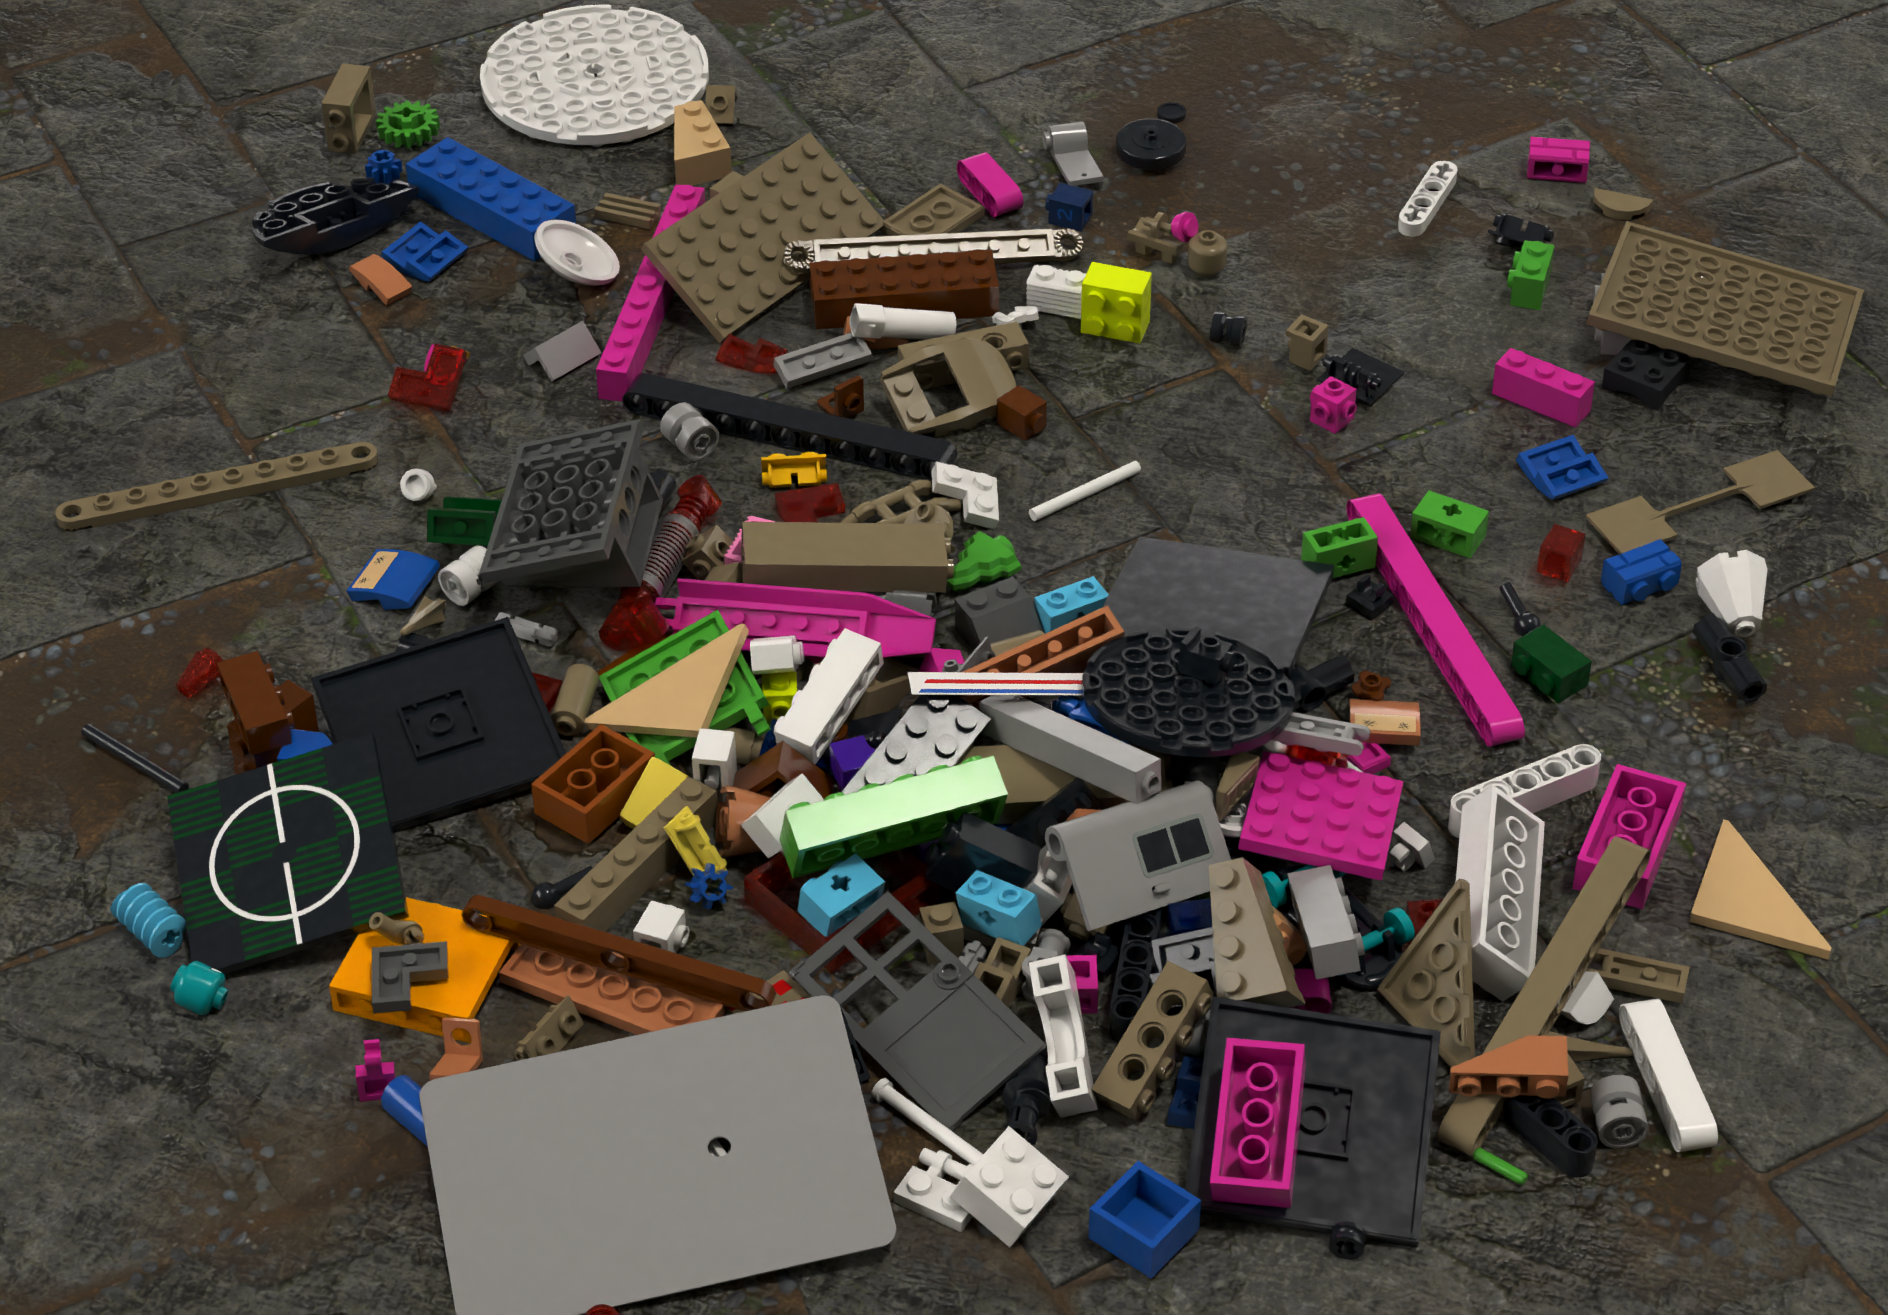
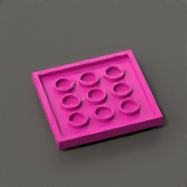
(1321, 815)

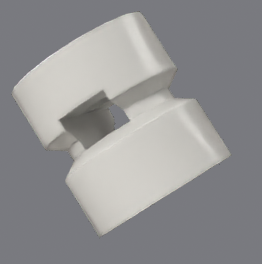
(462, 579)

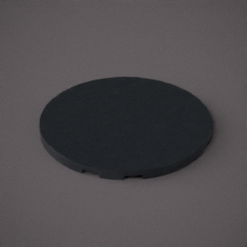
(1143, 698)

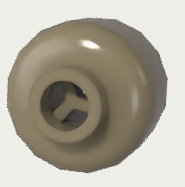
(1207, 253)

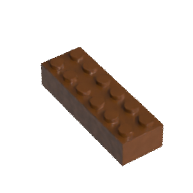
(934, 282)

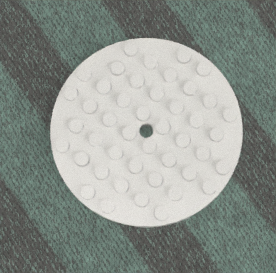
(545, 84)

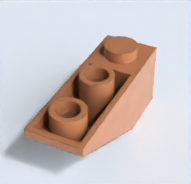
(1522, 1067)

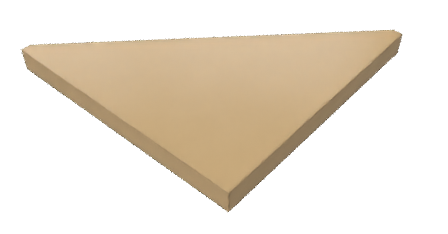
(679, 697)
(1749, 901)

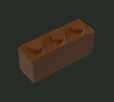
(256, 702)

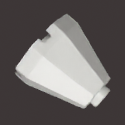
(1734, 590)

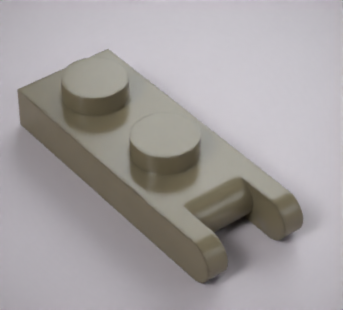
(1642, 975)

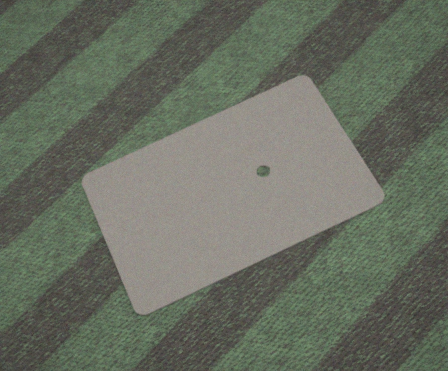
(596, 1176)

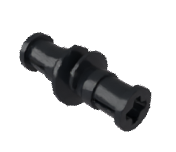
(1028, 1097)

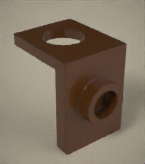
(847, 398)

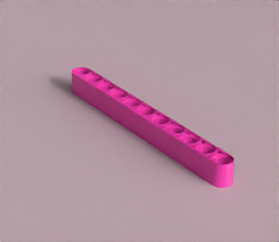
(1439, 625)

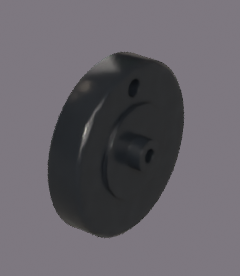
(1150, 144)

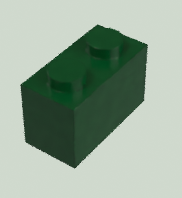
(1551, 663)

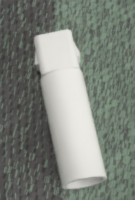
(881, 321)

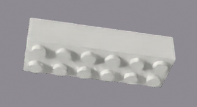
(1503, 864)

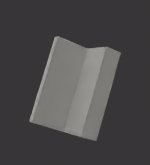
(564, 351)

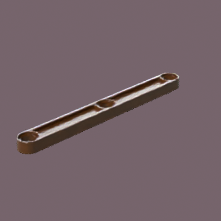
(639, 959)

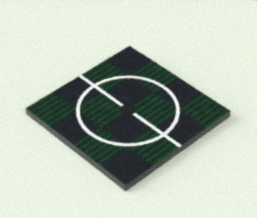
(286, 856)

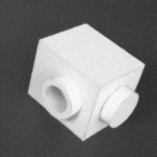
(662, 927)

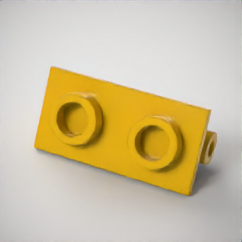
(779, 468)

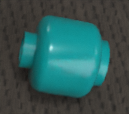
(199, 988)

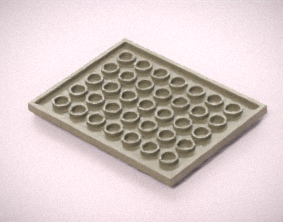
(1726, 308)

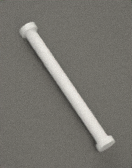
(884, 1091)

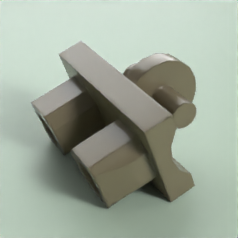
(1157, 235)

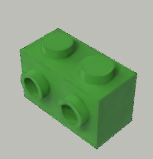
(1530, 274)

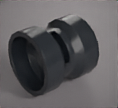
(1228, 328)

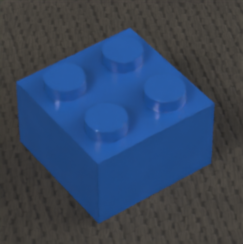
(1144, 1219)

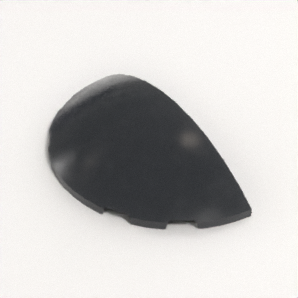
(330, 215)

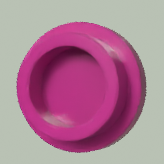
(1184, 226)

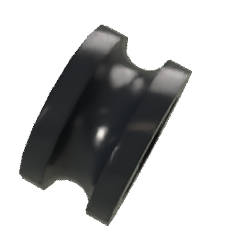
(1347, 1240)

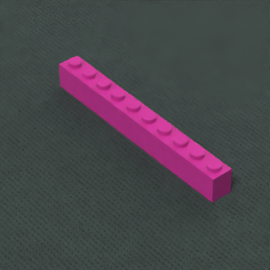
(643, 309)

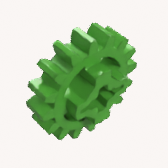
(407, 124)

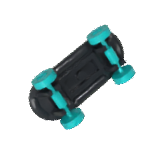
(1380, 943)

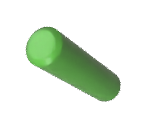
(1500, 1166)

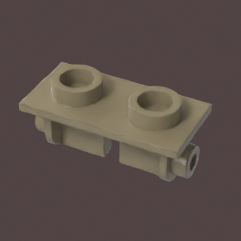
(551, 1031)

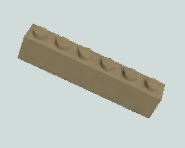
(636, 861)

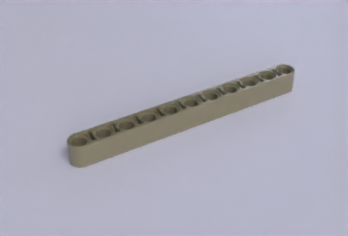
(1552, 981)

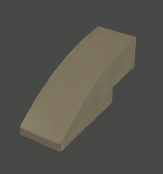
(1003, 969)

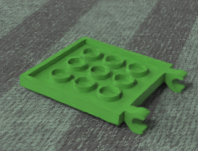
(740, 698)

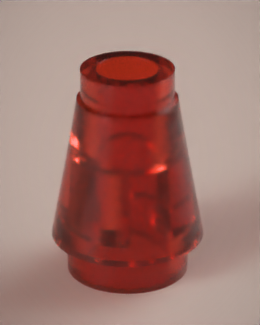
(199, 672)

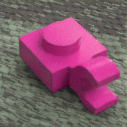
(374, 1075)

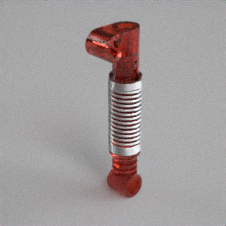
(635, 617)

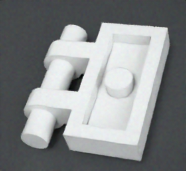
(930, 1194)

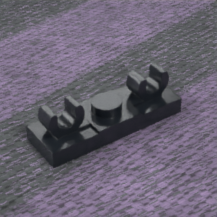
(1054, 811)

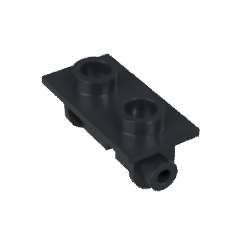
(1510, 232)

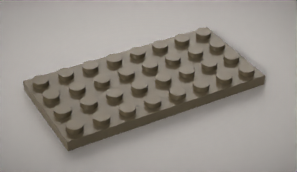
(732, 247)

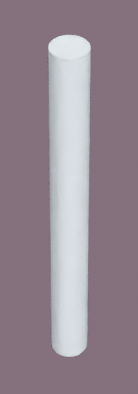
(1084, 490)

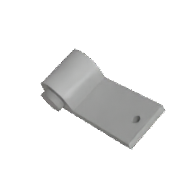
(1070, 151)

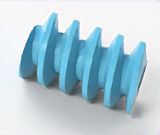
(150, 919)

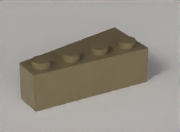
(1246, 939)

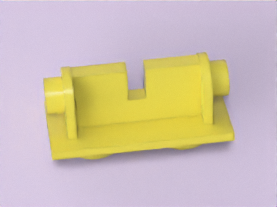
(693, 841)

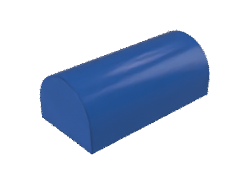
(403, 1103)

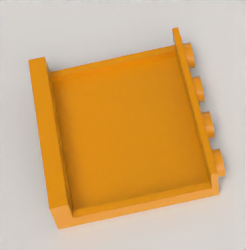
(472, 963)

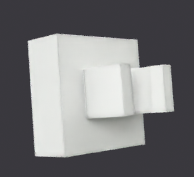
(1411, 848)

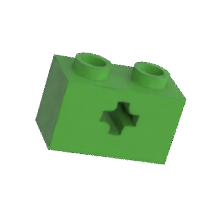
(1449, 524)
(1346, 545)

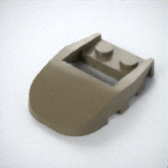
(978, 372)

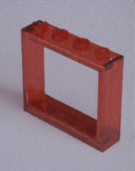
(775, 874)

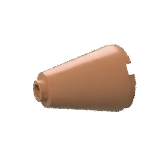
(730, 815)

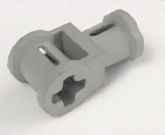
(1050, 944)

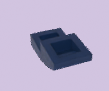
(1185, 1100)

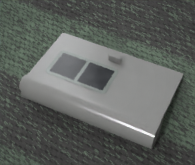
(1133, 847)

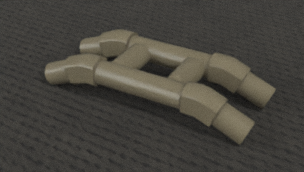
(906, 494)

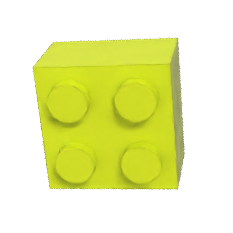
(1116, 302)

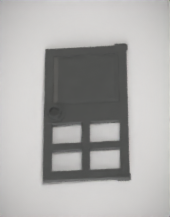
(944, 1037)

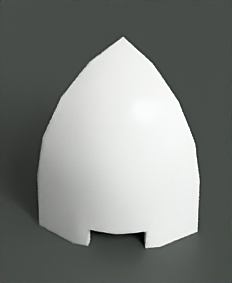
(1588, 1000)

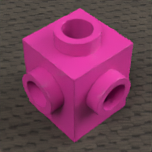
(1332, 404)

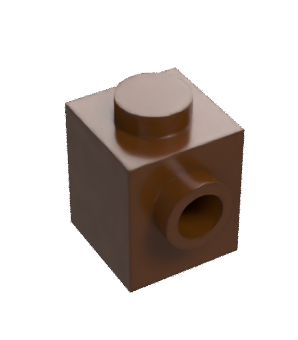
(1021, 412)

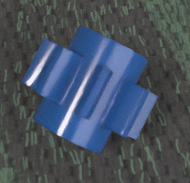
(383, 167)
(699, 886)

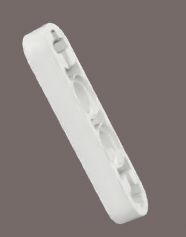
(1424, 197)

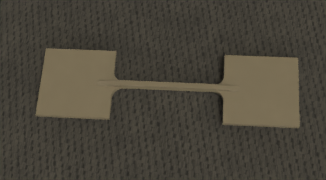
(1762, 479)

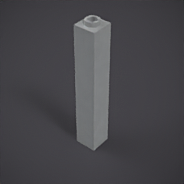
(1072, 747)

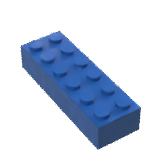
(486, 195)

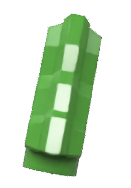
(984, 561)

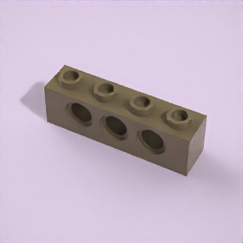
(1005, 338)
(1171, 988)

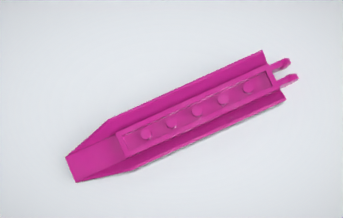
(807, 613)

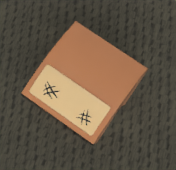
(1388, 720)

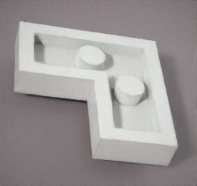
(974, 488)

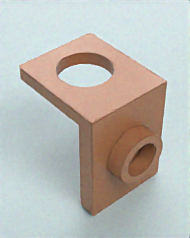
(459, 1057)

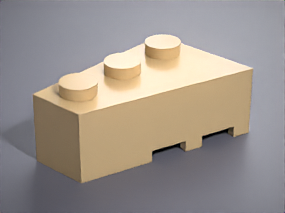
(699, 146)

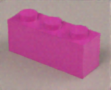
(1543, 387)

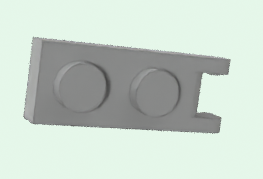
(1324, 734)

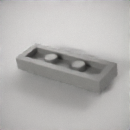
(821, 359)

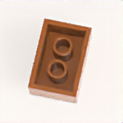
(590, 783)

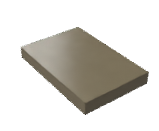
(934, 213)

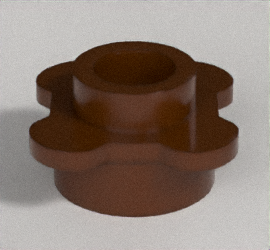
(1370, 686)

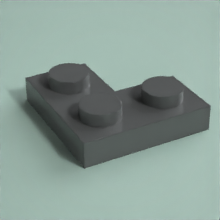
(399, 966)

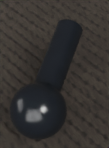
(1525, 621)
(547, 894)

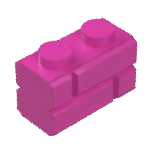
(1558, 159)

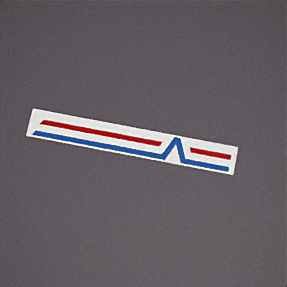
(994, 683)

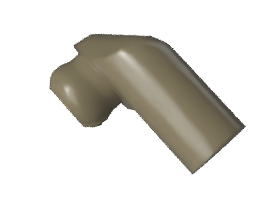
(397, 930)

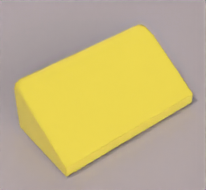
(651, 789)

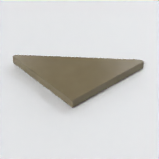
(1434, 977)

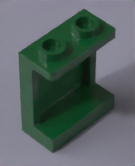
(462, 520)

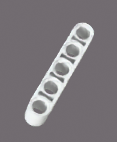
(1539, 783)
(1668, 1075)

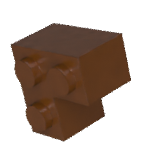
(777, 768)

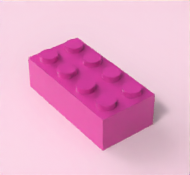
(1637, 809)
(1258, 1122)

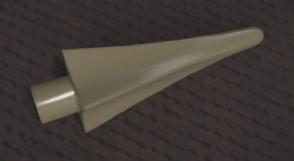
(428, 613)
(1587, 1050)

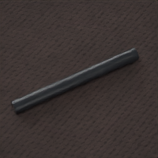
(134, 758)

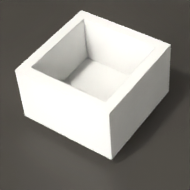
(1009, 1186)

